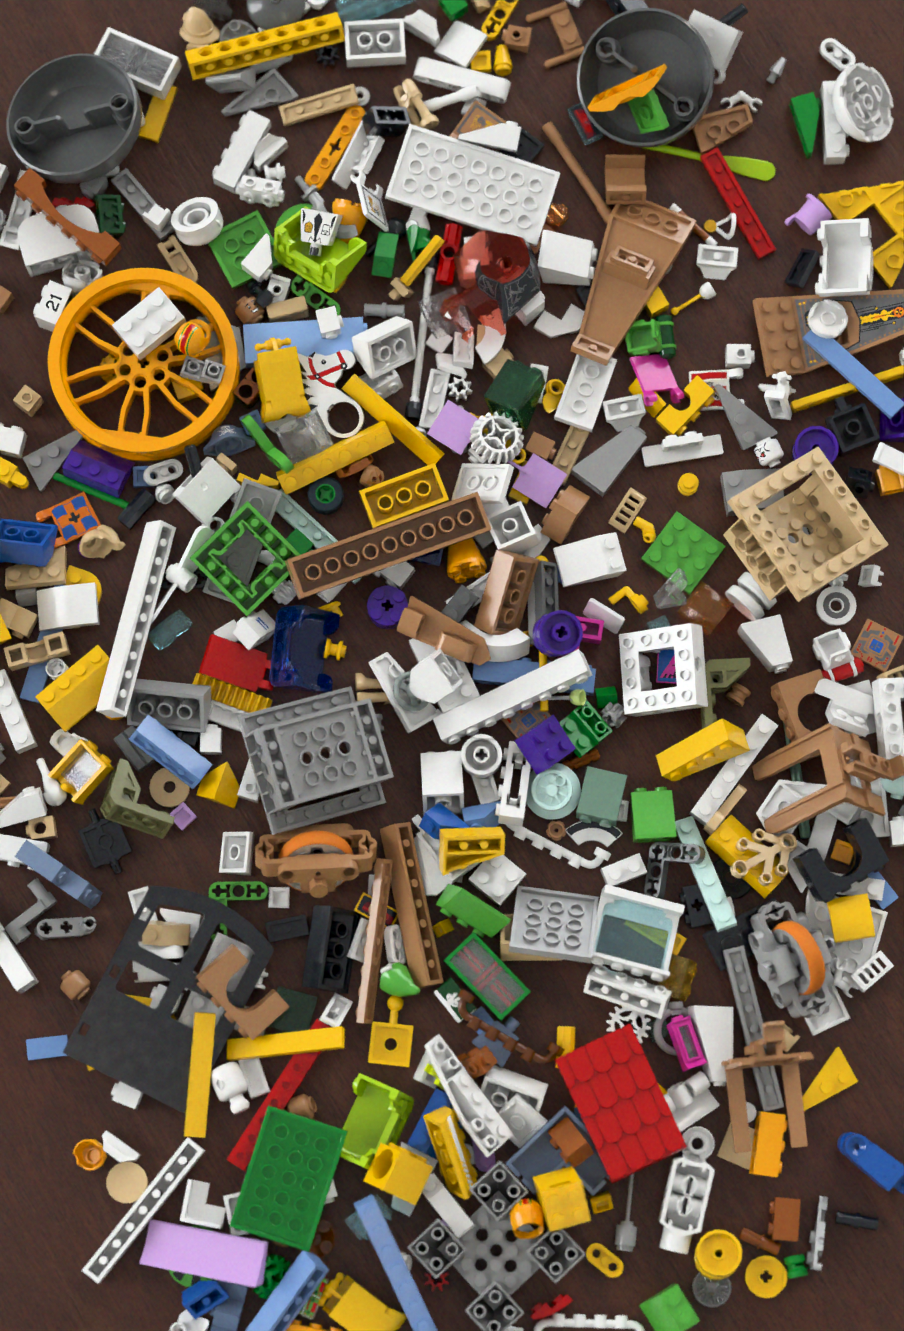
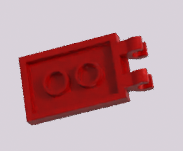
(235, 664)

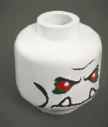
(768, 452)

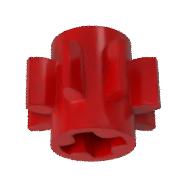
(442, 1276)

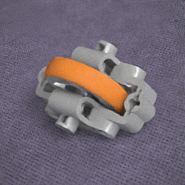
(793, 959)

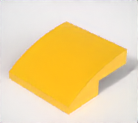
(851, 918)

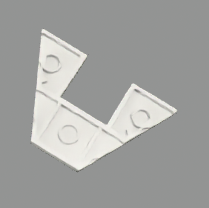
(787, 793)

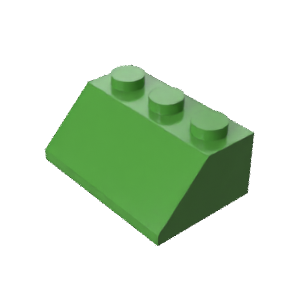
(471, 911)

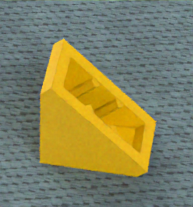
(220, 786)

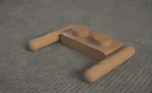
(565, 31)

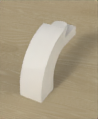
(505, 646)

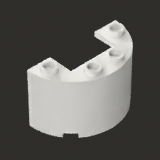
(845, 258)

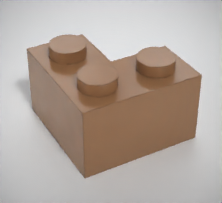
(564, 513)

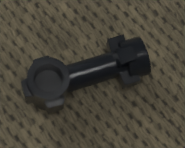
(264, 297)

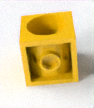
(398, 1172)

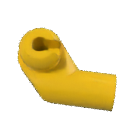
(647, 529)

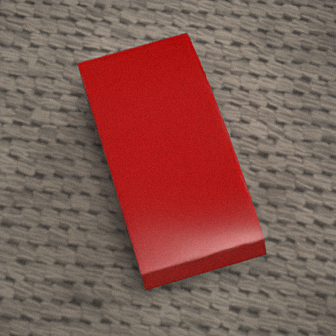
(87, 202)
(544, 1310)

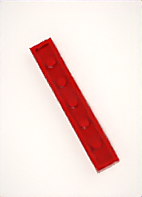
(738, 203)

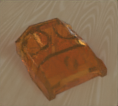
(705, 608)

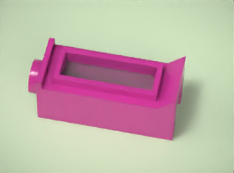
(685, 1043)

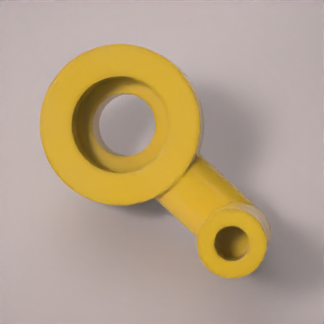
(639, 602)

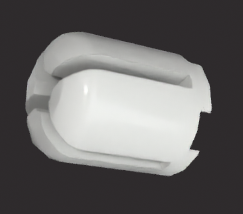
(166, 952)

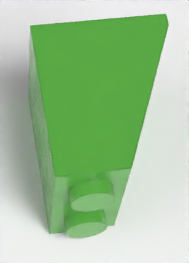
(652, 815)
(669, 1310)

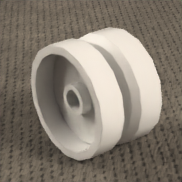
(749, 597)

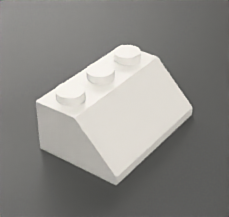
(385, 346)
(503, 1084)

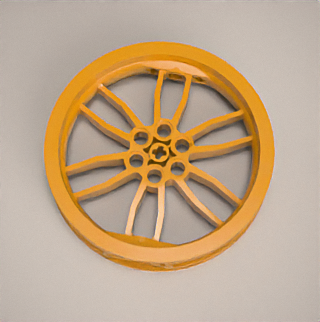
(130, 444)

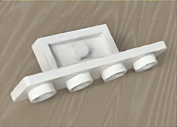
(358, 156)
(682, 448)

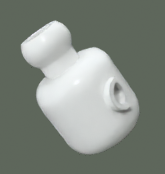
(230, 1085)

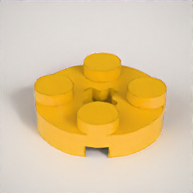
(756, 1284)

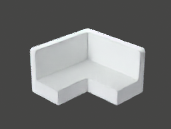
(195, 1207)

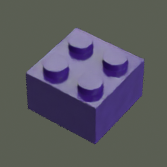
(545, 744)

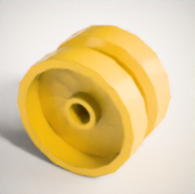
(712, 1266)

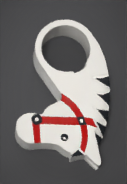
(319, 383)

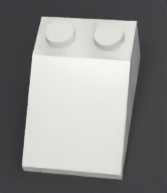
(590, 560)

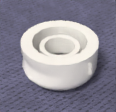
(197, 221)

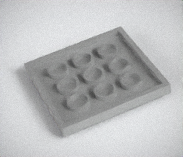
(554, 924)

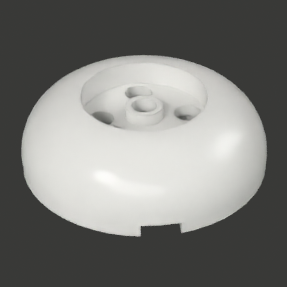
(863, 103)

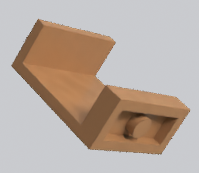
(625, 179)

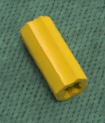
(565, 1039)

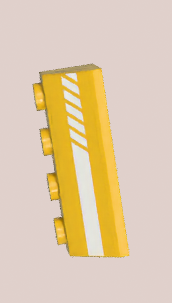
(451, 1151)

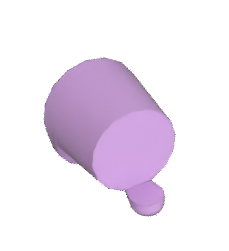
(810, 215)

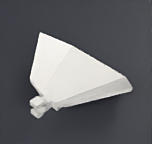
(428, 858)

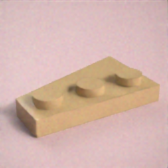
(30, 576)

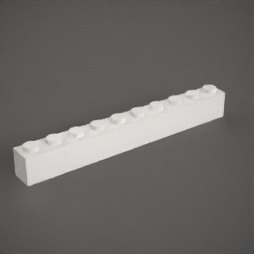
(136, 619)

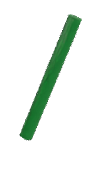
(90, 490)

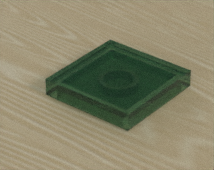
(299, 1014)

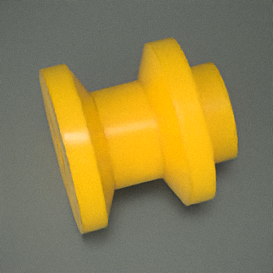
(688, 484)
(337, 650)

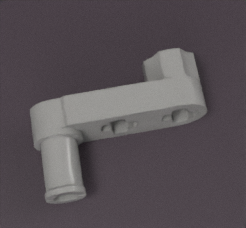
(77, 924)
(17, 928)

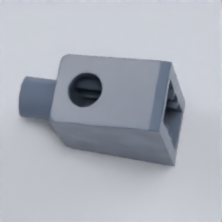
(496, 1048)

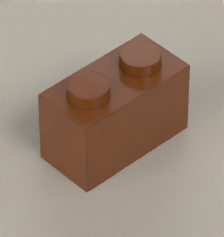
(570, 1142)
(784, 1219)

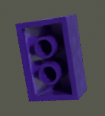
(98, 468)

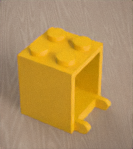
(561, 1198)

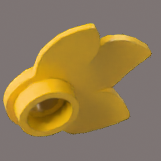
(551, 399)

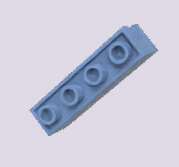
(170, 751)

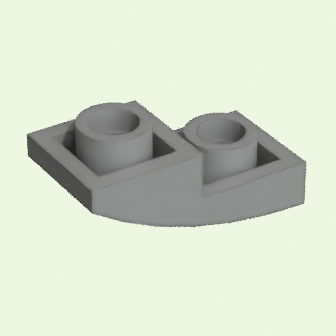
(201, 371)

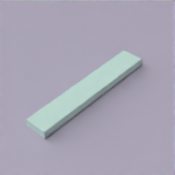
(300, 519)

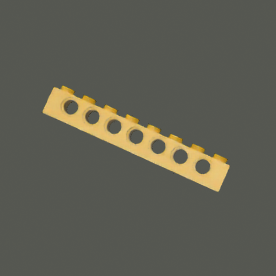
(265, 46)

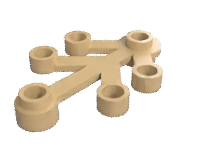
(765, 854)

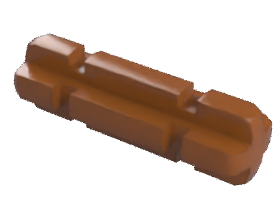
(575, 762)

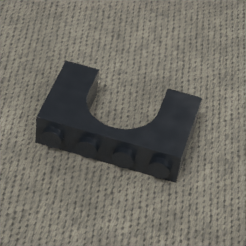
(868, 857)

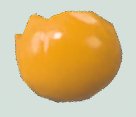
(89, 1154)

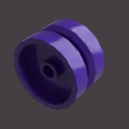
(816, 437)
(569, 634)

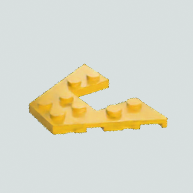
(889, 202)

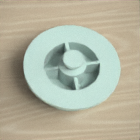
(553, 792)

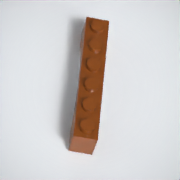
(100, 245)

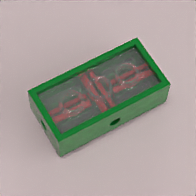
(487, 976)

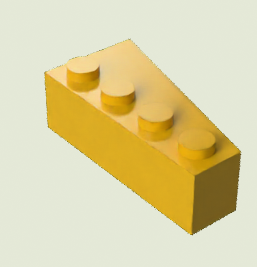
(702, 750)

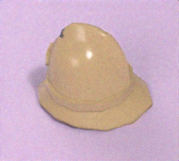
(198, 27)

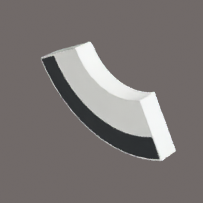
(584, 832)

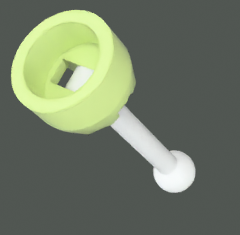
(576, 697)

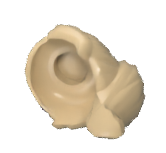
(99, 542)

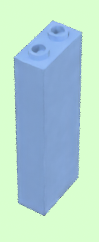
(303, 335)

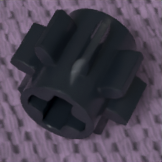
(329, 50)

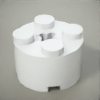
(489, 764)

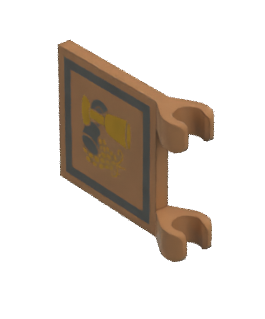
(476, 118)

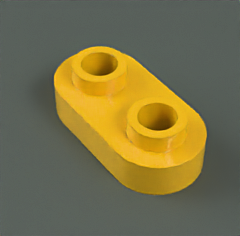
(603, 1261)

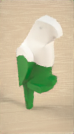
(418, 231)

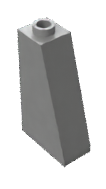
(609, 461)

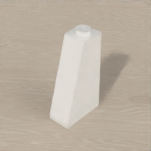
(15, 965)
(715, 1036)

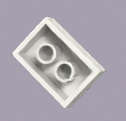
(375, 42)
(149, 323)

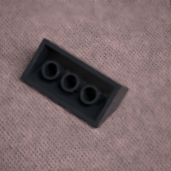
(327, 950)

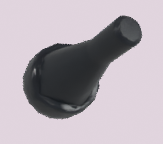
(395, 226)

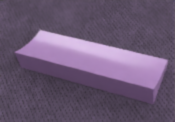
(205, 1253)

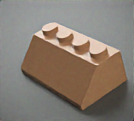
(506, 592)

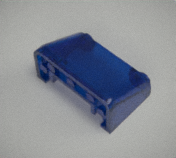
(300, 648)

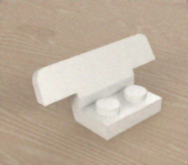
(846, 707)

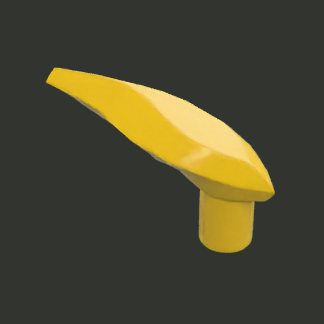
(332, 607)

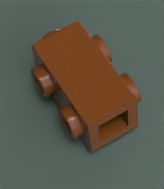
(477, 1061)

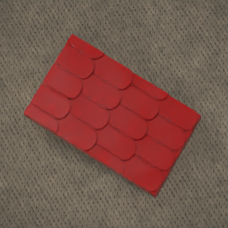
(621, 1103)

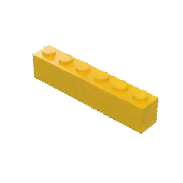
(336, 457)

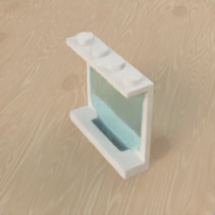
(635, 932)

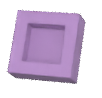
(183, 816)

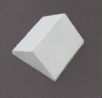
(237, 853)

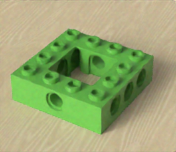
(208, 560)

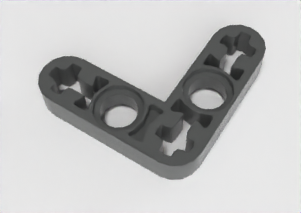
(665, 857)

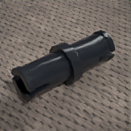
(857, 1220)

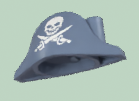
(229, 441)

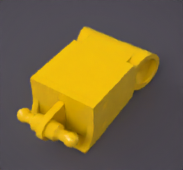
(279, 380)
(357, 1307)

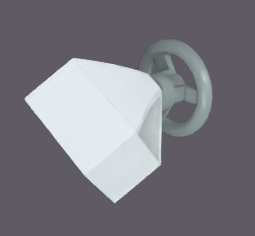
(429, 681)

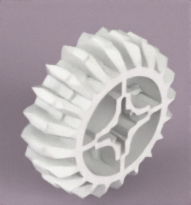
(499, 431)

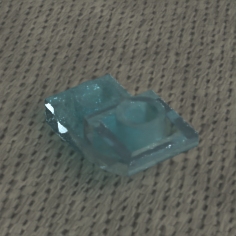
(169, 629)

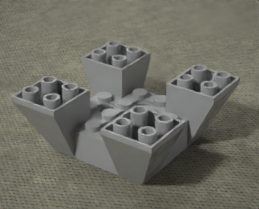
(551, 1252)

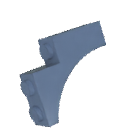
(59, 874)

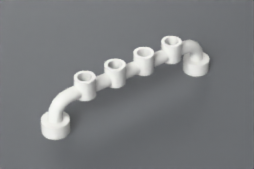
(558, 851)
(580, 1321)

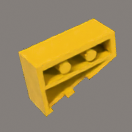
(468, 846)

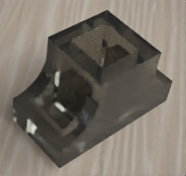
(216, 9)

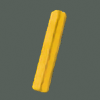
(422, 260)

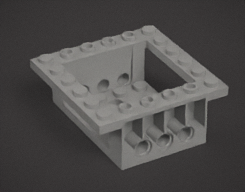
(284, 732)

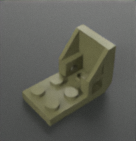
(726, 673)
(122, 807)

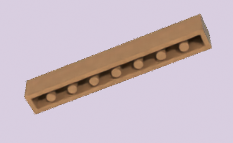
(411, 905)

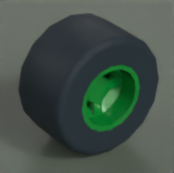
(328, 489)

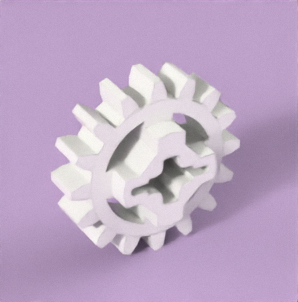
(633, 1016)

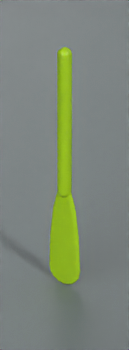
(744, 166)

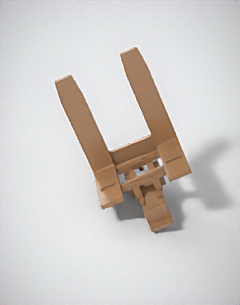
(835, 750)

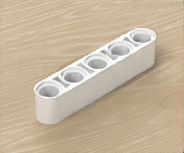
(457, 78)

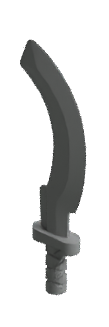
(317, 201)

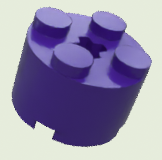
(381, 597)

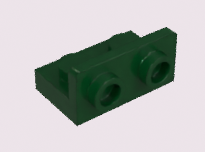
(109, 214)

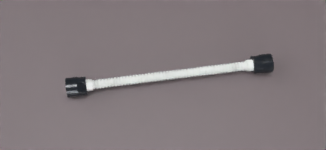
(413, 407)

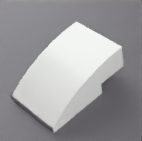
(68, 607)

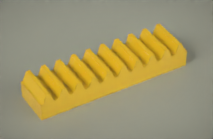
(233, 695)

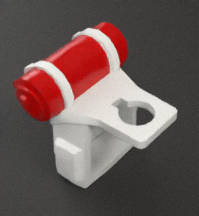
(835, 655)

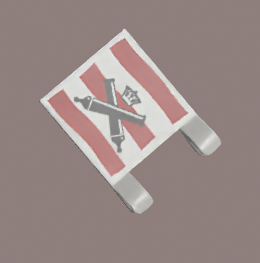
(717, 377)

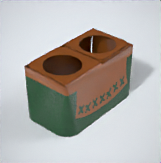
(250, 402)

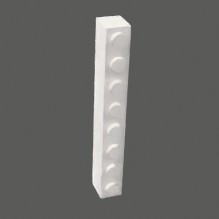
(512, 696)
(143, 1210)

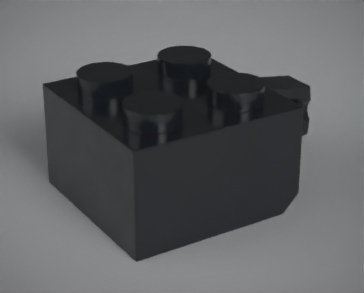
(852, 427)

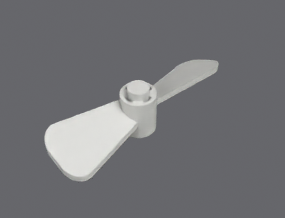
(181, 573)

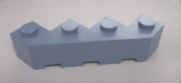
(229, 1312)

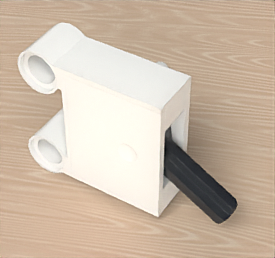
(719, 36)
(205, 488)

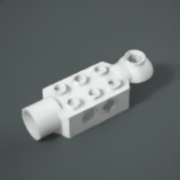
(687, 1192)

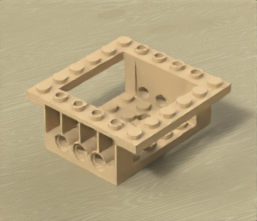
(837, 525)

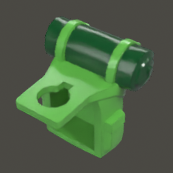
(652, 337)

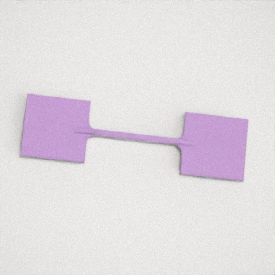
(536, 479)

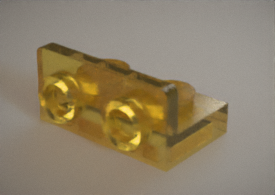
(681, 975)

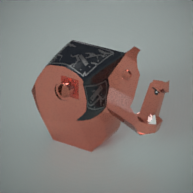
(497, 280)

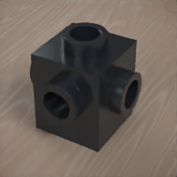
(859, 482)

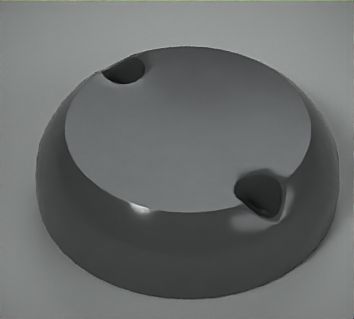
(640, 43)
(74, 118)

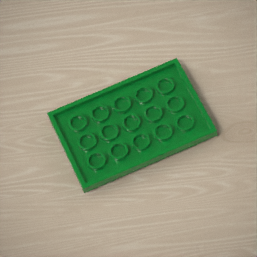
(288, 1178)

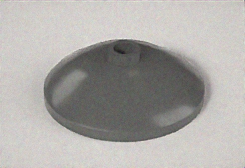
(274, 14)

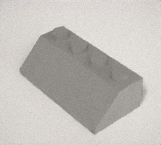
(172, 704)

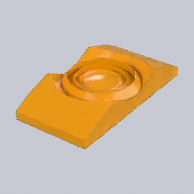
(626, 91)

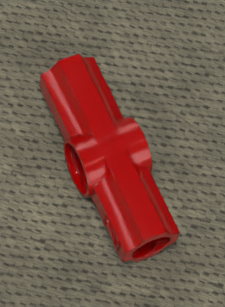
(446, 265)

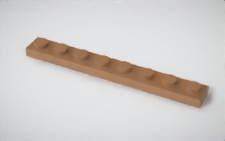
(374, 942)

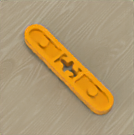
(325, 164)

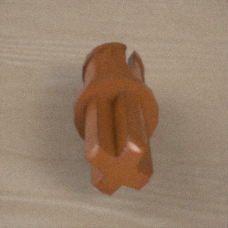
(760, 1241)

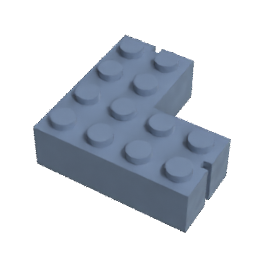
(540, 1157)

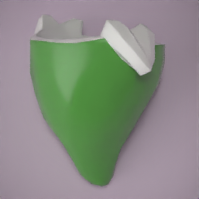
(397, 980)

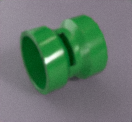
(798, 1270)

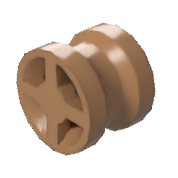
(738, 694)

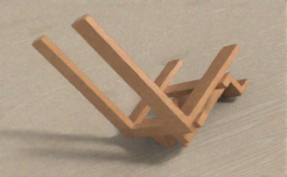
(772, 1037)

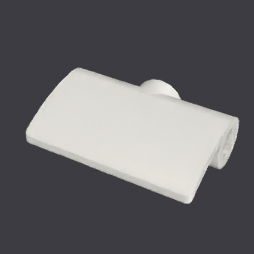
(690, 1100)

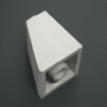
(566, 259)
(768, 642)
(442, 780)

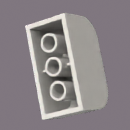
(46, 247)

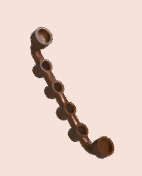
(509, 1043)

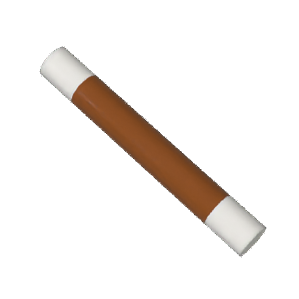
(697, 229)

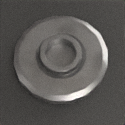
(711, 1292)

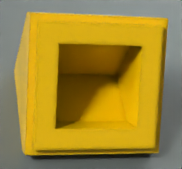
(601, 1202)

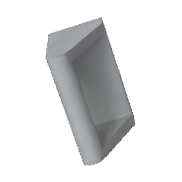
(233, 81)

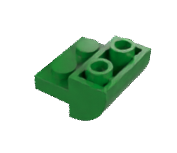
(585, 728)

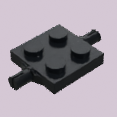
(104, 842)

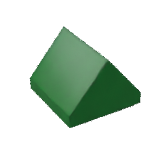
(605, 695)

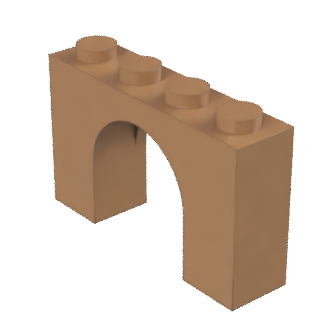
(788, 696)
(215, 980)

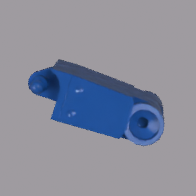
(872, 1161)

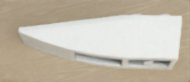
(468, 1100)

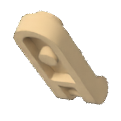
(178, 259)

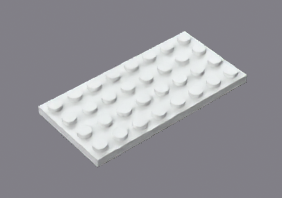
(472, 184)

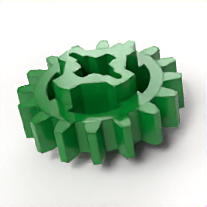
(276, 1267)

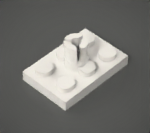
(488, 480)

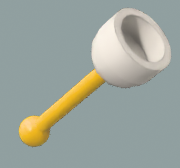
(706, 291)

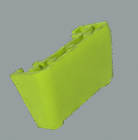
(325, 270)
(374, 1119)

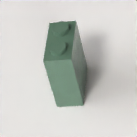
(601, 797)

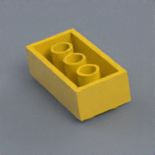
(404, 496)

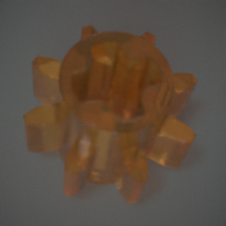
(557, 214)

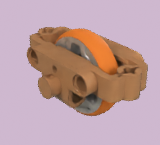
(316, 856)

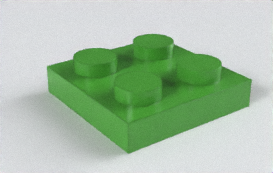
(648, 113)

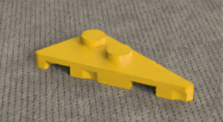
(831, 1079)

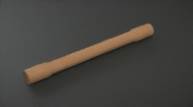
(555, 137)

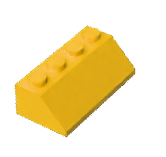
(76, 690)
(724, 845)

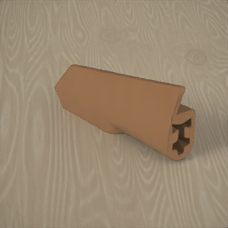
(442, 632)

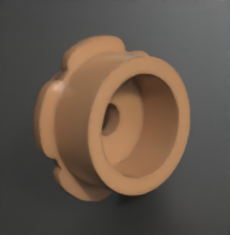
(556, 835)

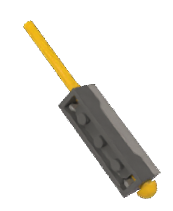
(541, 601)

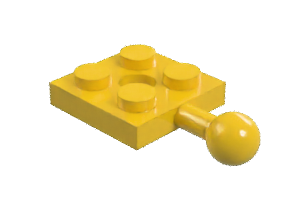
(401, 1033)

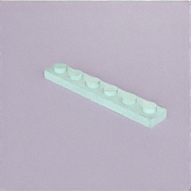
(707, 877)

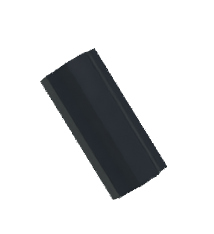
(136, 509)

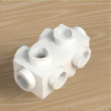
(260, 190)

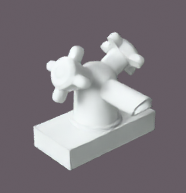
(777, 396)

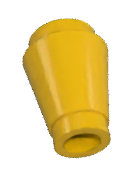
(502, 61)

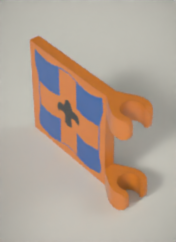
(72, 517)

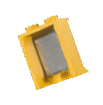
(81, 770)

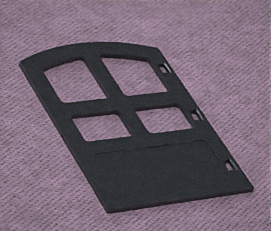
(143, 1042)

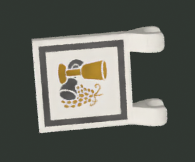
(371, 201)

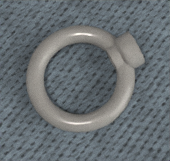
(673, 1008)

